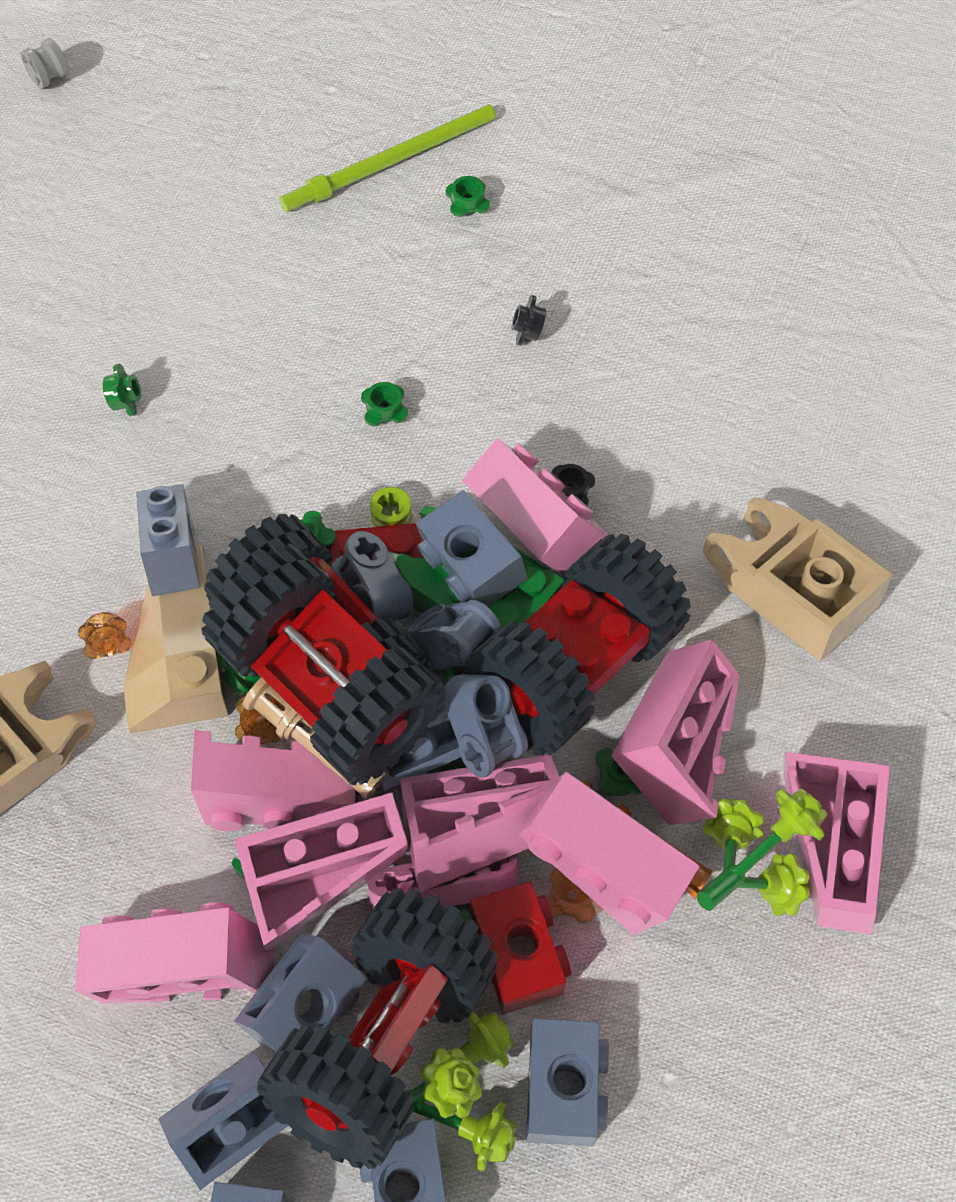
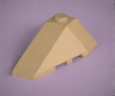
(172, 667)

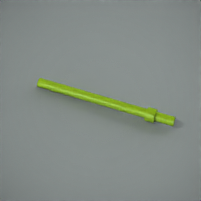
(321, 186)

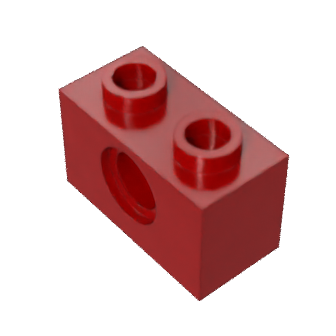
(521, 979)

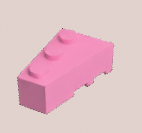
(678, 732)
(261, 784)
(470, 821)
(608, 854)
(848, 858)
(316, 862)

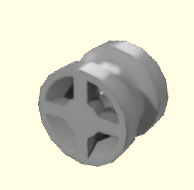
(45, 63)

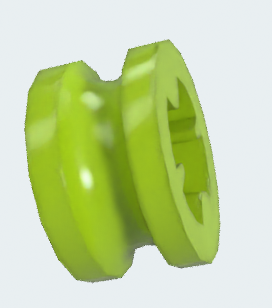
(387, 497)

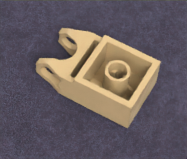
(800, 576)
(29, 745)

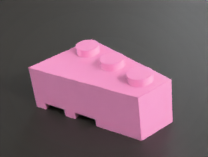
(533, 505)
(171, 955)

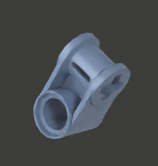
(374, 580)
(453, 631)
(483, 723)

